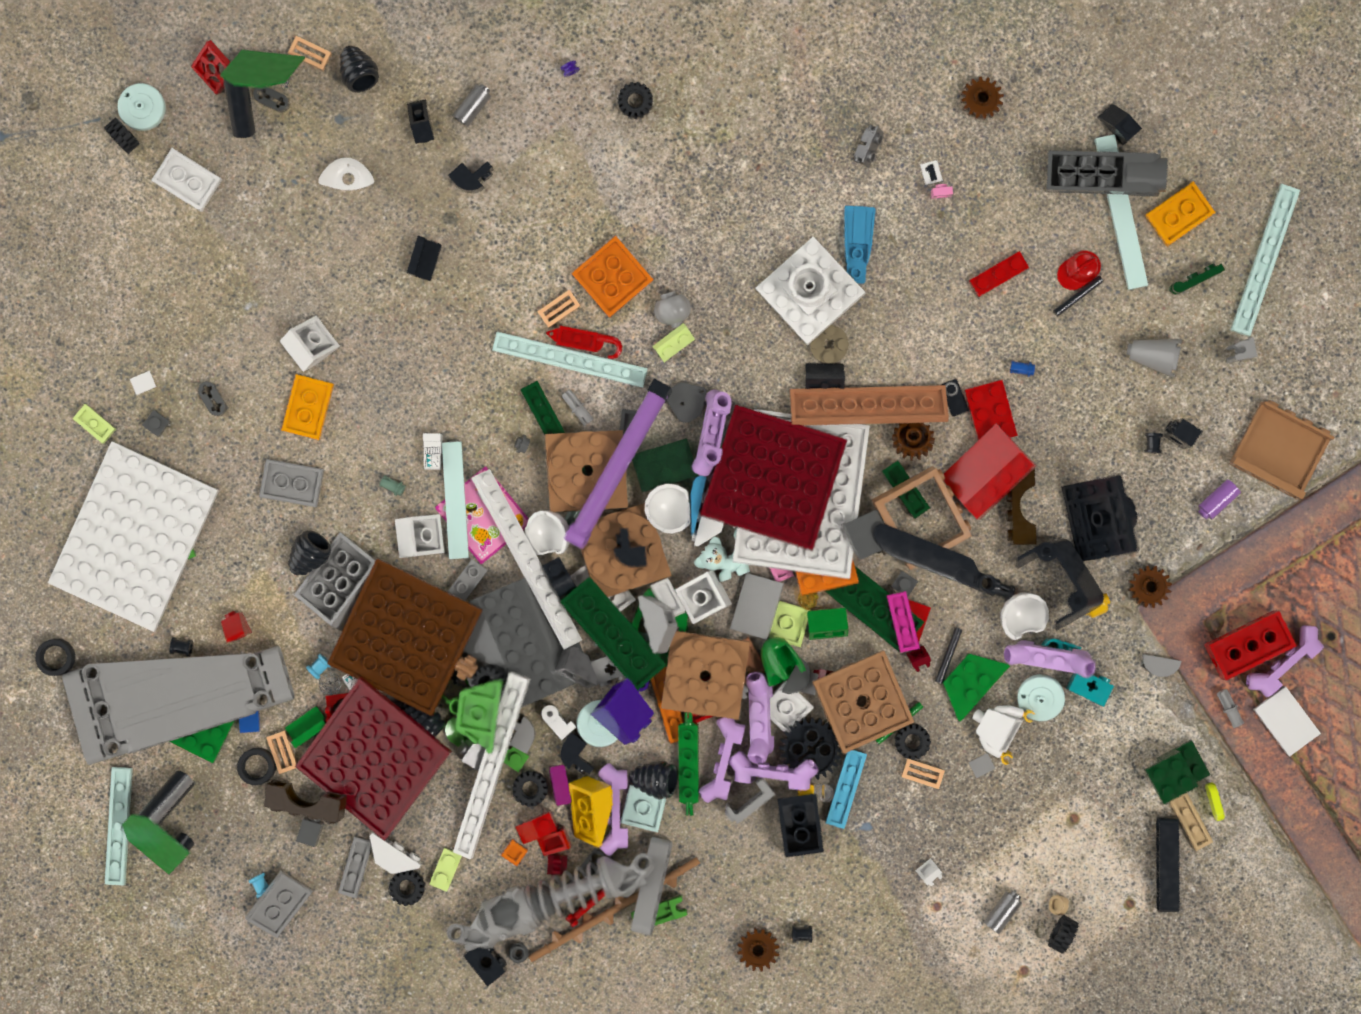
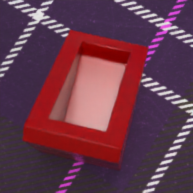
(555, 842)

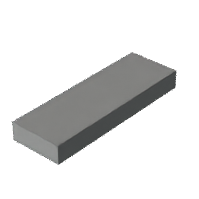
(355, 867)

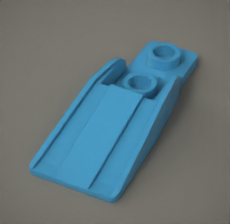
(858, 240)
(695, 499)

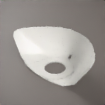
(334, 173)

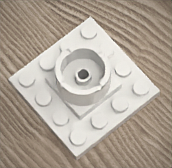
(812, 309)

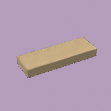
(1191, 822)

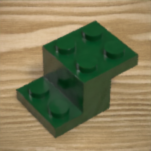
(1177, 772)

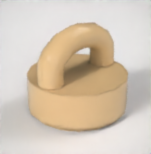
(1058, 905)

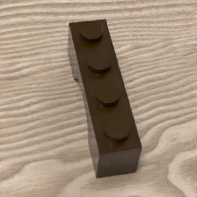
(1021, 530)
(282, 797)

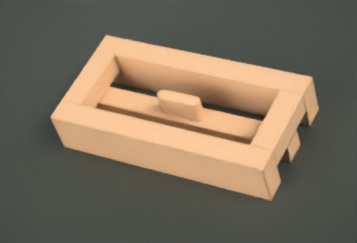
(325, 60)
(564, 314)
(275, 755)
(938, 778)

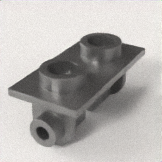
(872, 137)

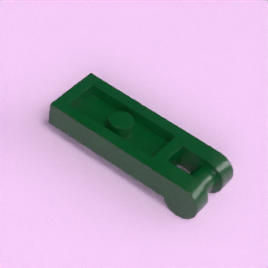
(1195, 279)

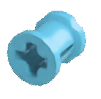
(318, 666)
(259, 884)

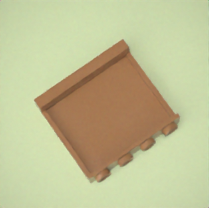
(1281, 449)

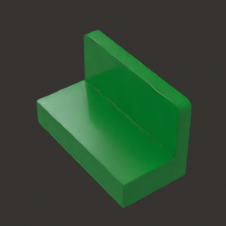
(827, 623)
(306, 726)

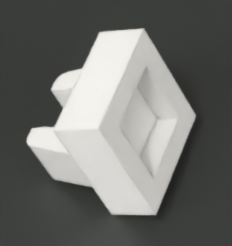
(929, 872)

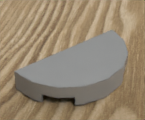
(1160, 666)

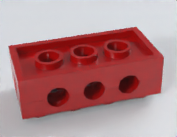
(1262, 650)

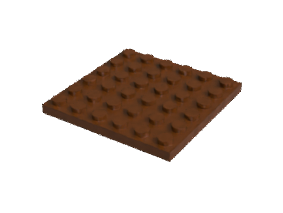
(405, 636)

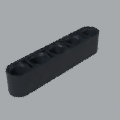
(1167, 864)

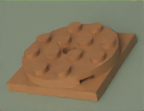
(565, 459)
(600, 559)
(720, 656)
(884, 707)

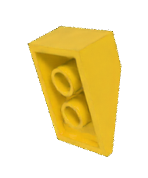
(590, 809)

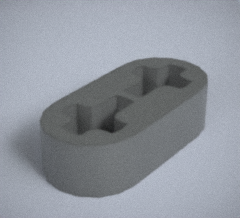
(269, 102)
(209, 401)

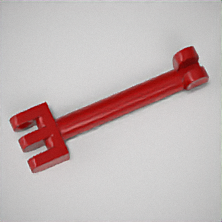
(573, 918)

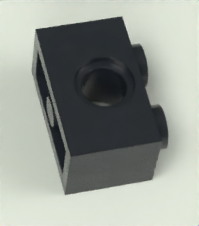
(1182, 433)
(486, 973)

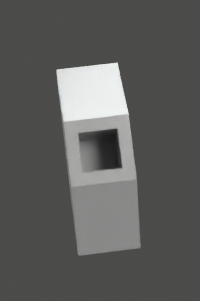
(659, 623)

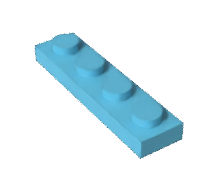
(846, 788)

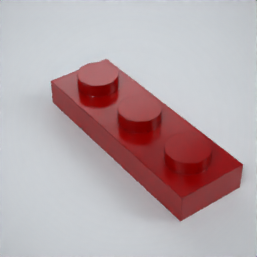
(998, 274)

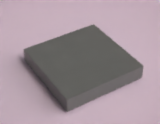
(861, 534)

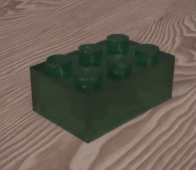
(664, 465)

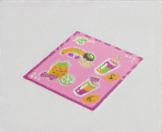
(482, 531)

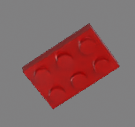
(990, 406)

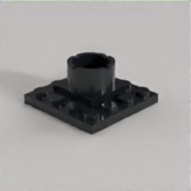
(1101, 518)

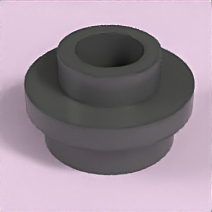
(521, 444)
(518, 959)

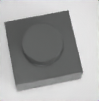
(156, 423)
(904, 583)

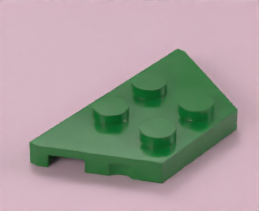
(971, 682)

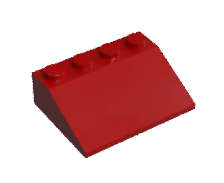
(988, 471)

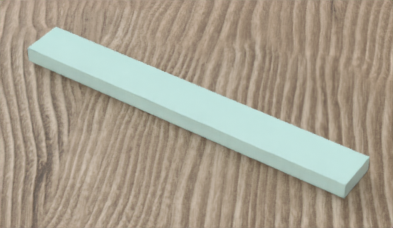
(1124, 227)
(1265, 260)
(569, 359)

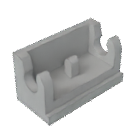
(1244, 350)

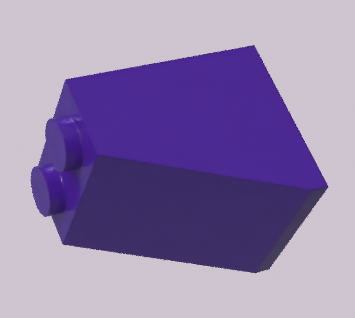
(623, 712)

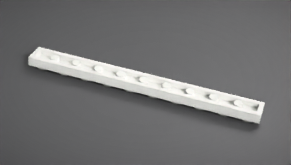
(526, 559)
(491, 766)

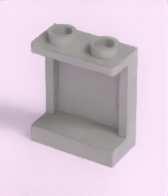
(752, 804)

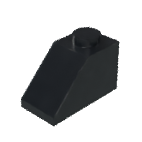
(420, 121)
(1119, 123)

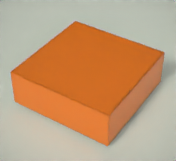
(514, 852)

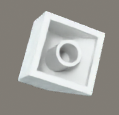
(309, 343)
(419, 536)
(703, 596)

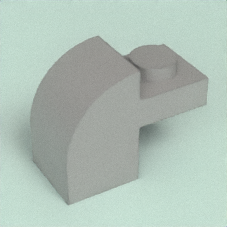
(524, 735)

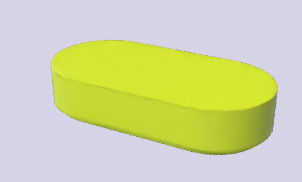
(1215, 802)

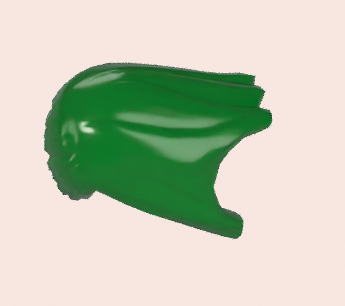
(779, 660)

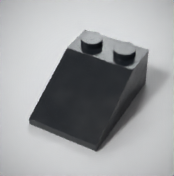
(800, 825)

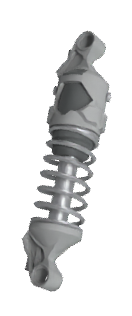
(527, 907)

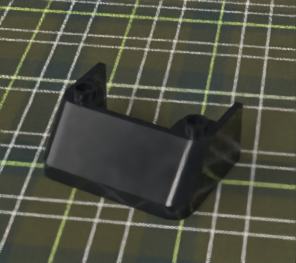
(1088, 593)

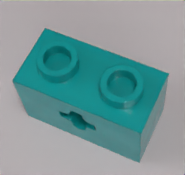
(1098, 694)

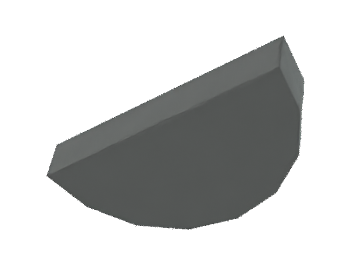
(797, 680)

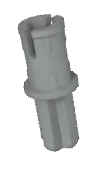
(577, 407)
(1230, 708)

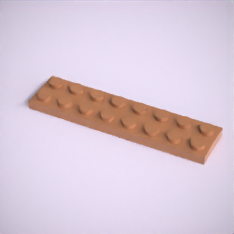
(869, 405)

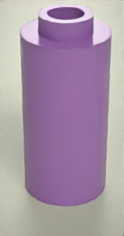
(1218, 500)

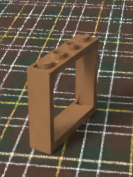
(947, 493)

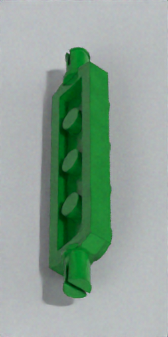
(688, 763)

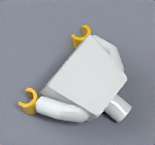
(998, 728)

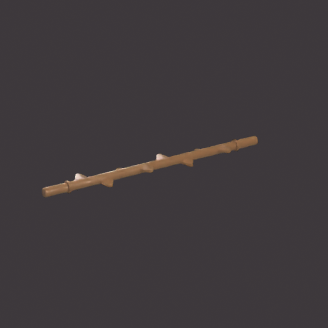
(607, 915)

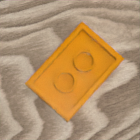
(1180, 214)
(307, 407)

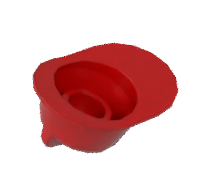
(1078, 270)

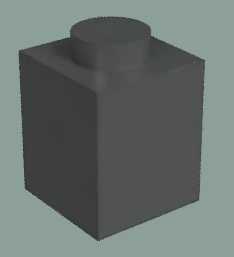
(310, 832)

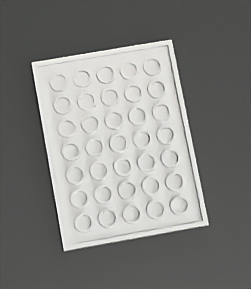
(133, 536)
(832, 548)

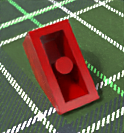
(235, 626)
(537, 827)

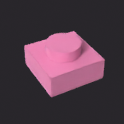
(941, 191)

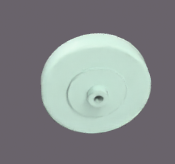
(141, 107)
(1042, 696)
(591, 730)

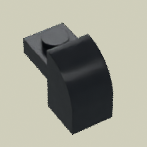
(469, 182)
(629, 556)
(559, 577)
(570, 754)

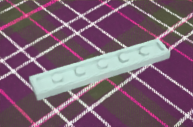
(455, 500)
(118, 813)

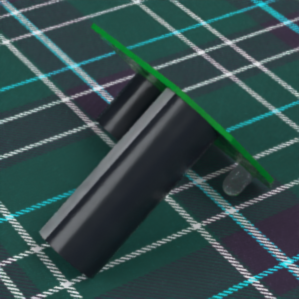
(257, 71)
(144, 828)

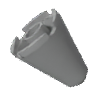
(1156, 354)

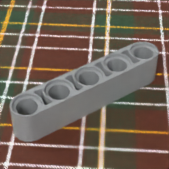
(650, 894)

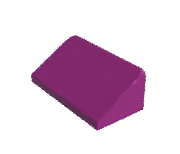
(559, 784)

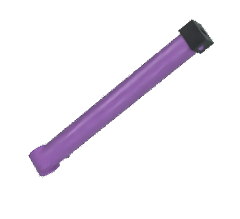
(581, 529)

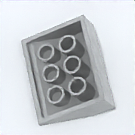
(337, 583)

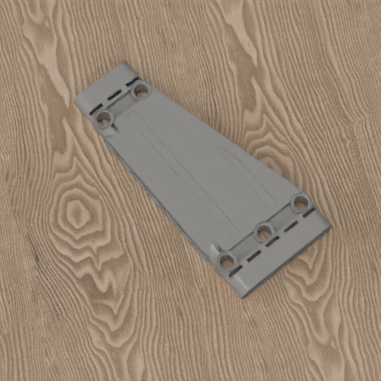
(169, 698)

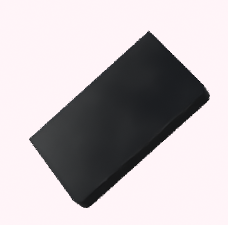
(424, 258)
(824, 375)

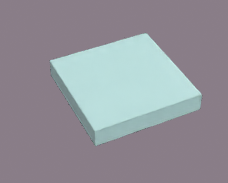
(642, 810)

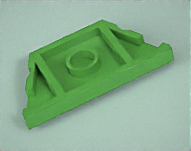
(479, 713)

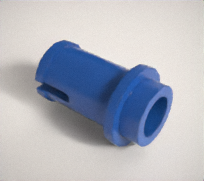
(1022, 368)

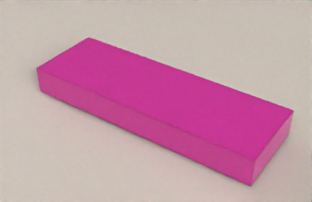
(903, 621)

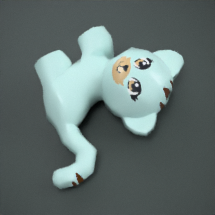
(715, 557)

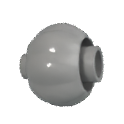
(672, 309)

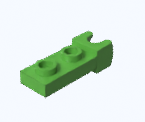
(667, 910)

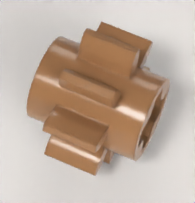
(466, 667)

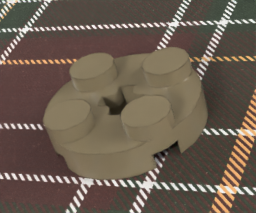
(830, 355)

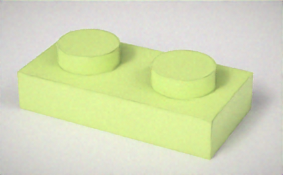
(673, 342)
(94, 423)
(445, 869)

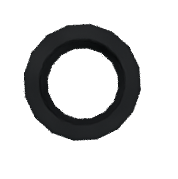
(39, 657)
(243, 773)

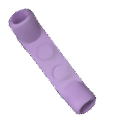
(709, 446)
(1052, 658)
(1268, 682)
(759, 717)
(747, 772)
(719, 786)
(616, 837)

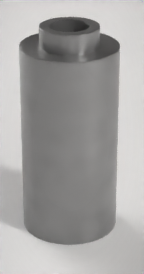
(472, 105)
(1003, 911)

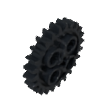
(798, 736)

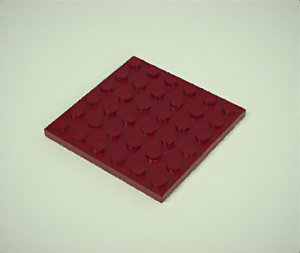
(774, 478)
(373, 758)

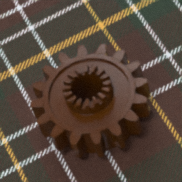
(984, 88)
(912, 448)
(1139, 583)
(758, 959)

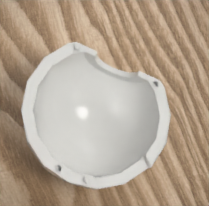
(668, 508)
(547, 532)
(1024, 614)

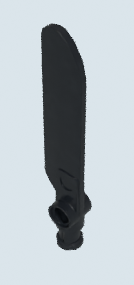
(938, 560)

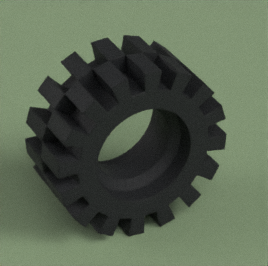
(631, 89)
(121, 135)
(492, 671)
(915, 753)
(530, 800)
(404, 899)
(1063, 934)

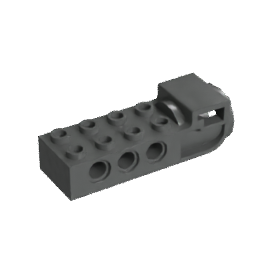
(1106, 173)

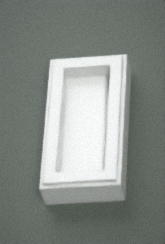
(666, 594)

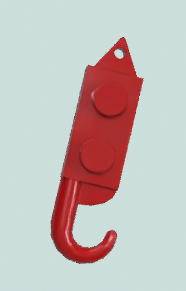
(584, 340)

